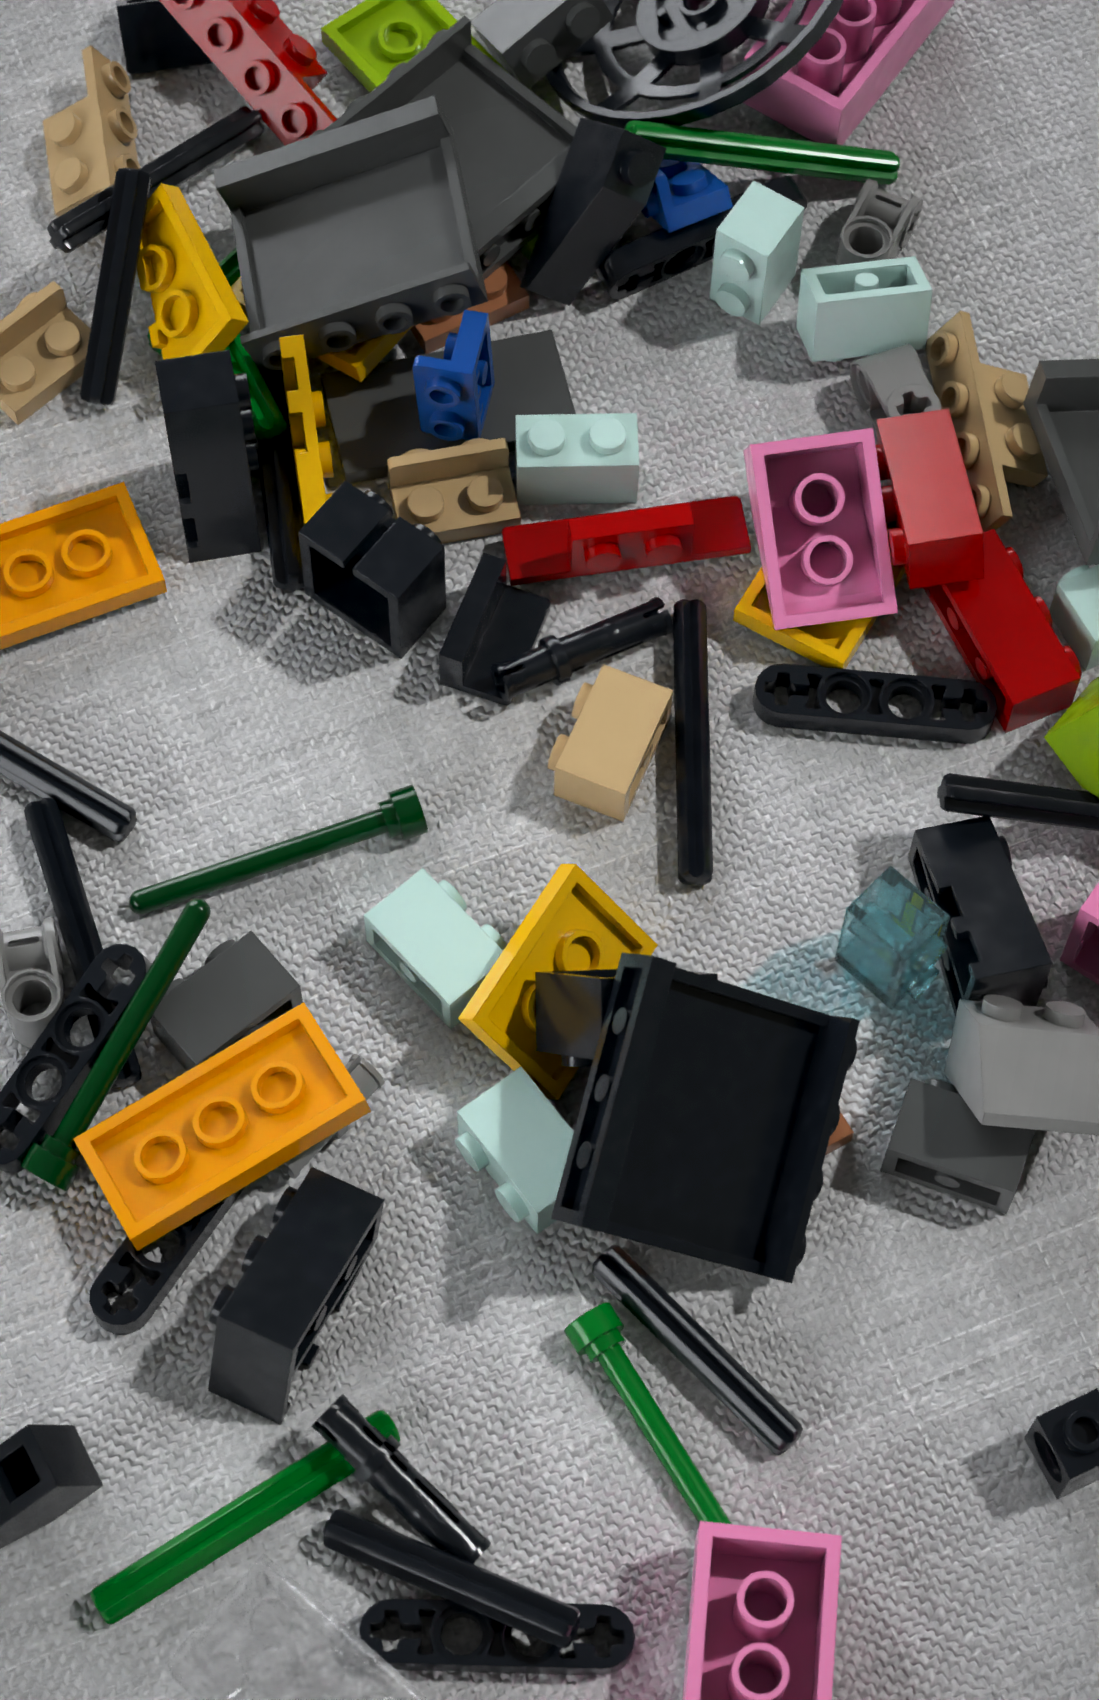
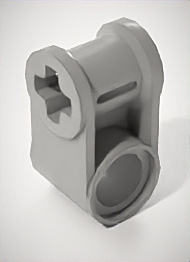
(877, 225)
(892, 384)
(29, 975)

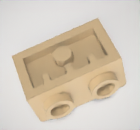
(39, 352)
(455, 489)

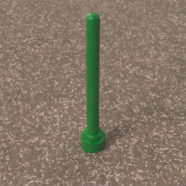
(600, 1338)

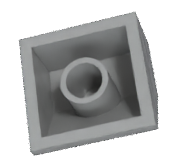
(1026, 1064)

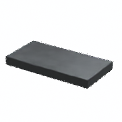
(381, 413)

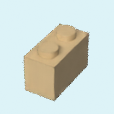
(611, 741)

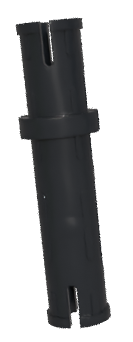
(559, 658)
(391, 1474)

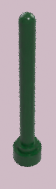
(396, 816)
(57, 1154)

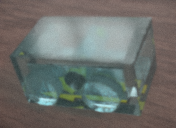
(892, 939)

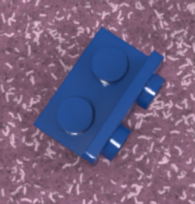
(685, 195)
(458, 388)

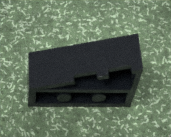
(211, 453)
(990, 926)
(290, 1291)

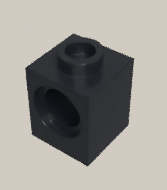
(1068, 1444)

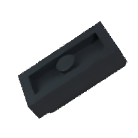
(155, 38)
(488, 629)

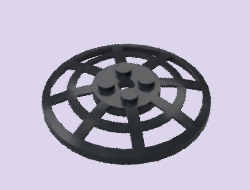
(692, 37)

